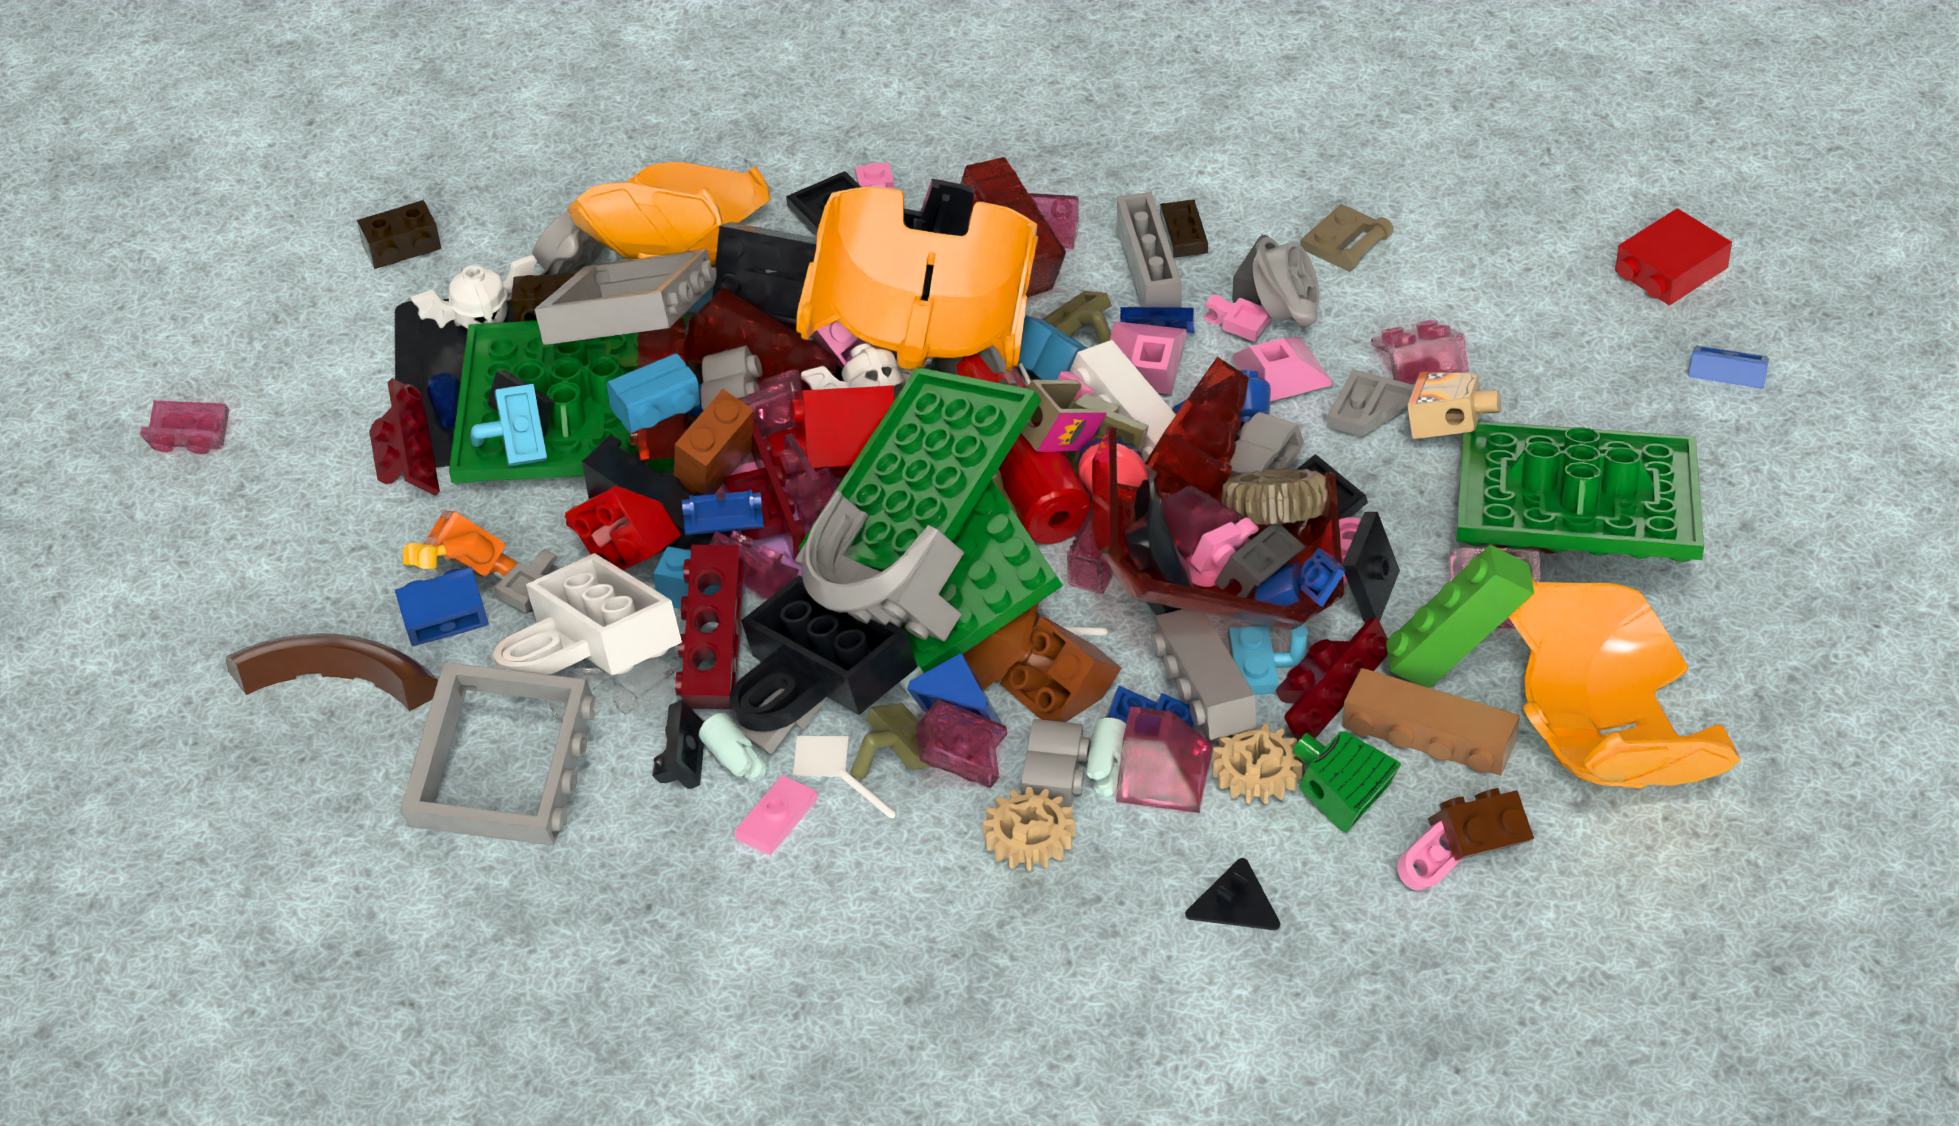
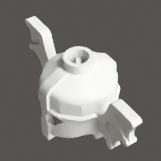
(473, 294)
(865, 369)

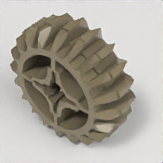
(1276, 495)

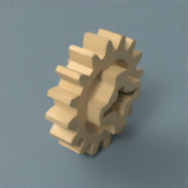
(1257, 764)
(1029, 828)

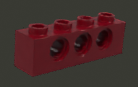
(711, 566)

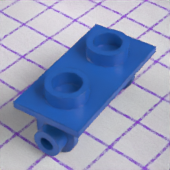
(735, 512)

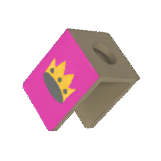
(1060, 427)

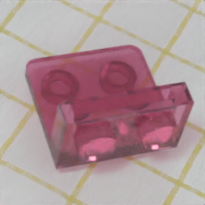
(773, 402)

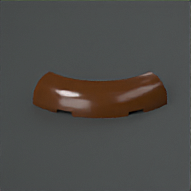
(333, 657)

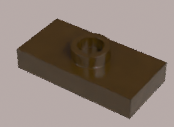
(1184, 228)

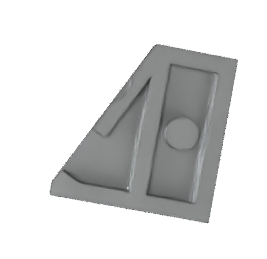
(1368, 403)

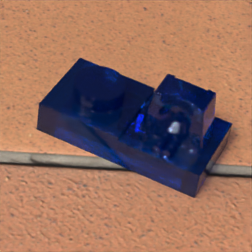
(1160, 316)

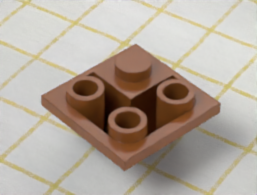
(1003, 648)
(1060, 674)

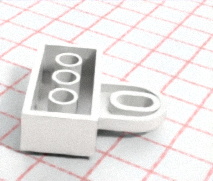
(590, 614)

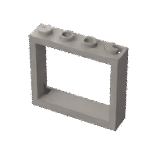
(625, 297)
(435, 743)

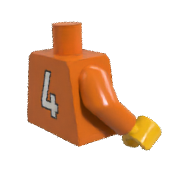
(462, 543)

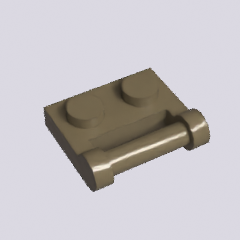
(1339, 230)

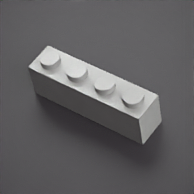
(1148, 251)
(1204, 673)

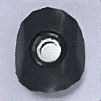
(1151, 541)

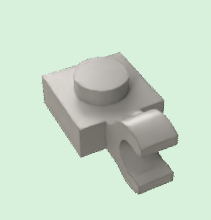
(513, 587)

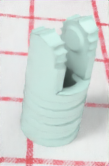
(732, 747)
(1105, 755)

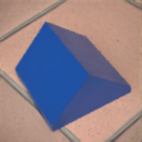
(954, 684)

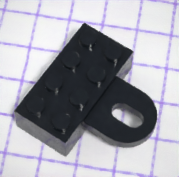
(815, 657)

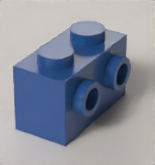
(441, 606)

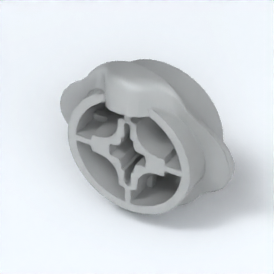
(565, 247)
(1286, 281)

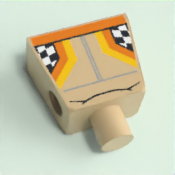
(1449, 404)

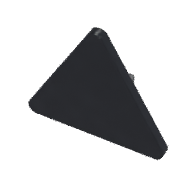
(1235, 901)

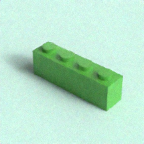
(1459, 616)

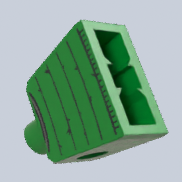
(1344, 776)

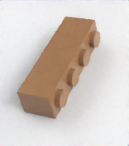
(1431, 721)

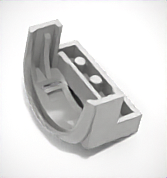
(899, 595)

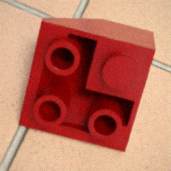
(623, 526)

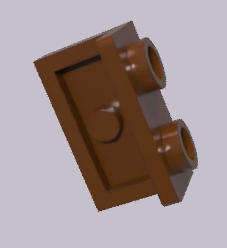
(1485, 824)

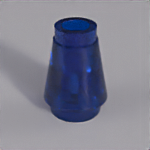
(444, 395)

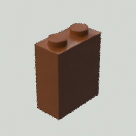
(714, 444)

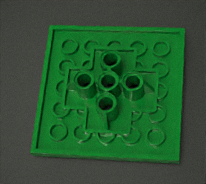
(567, 373)
(1580, 491)

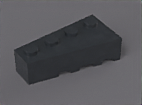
(613, 466)

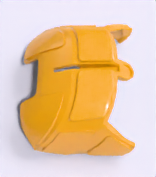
(668, 208)
(874, 273)
(1598, 668)

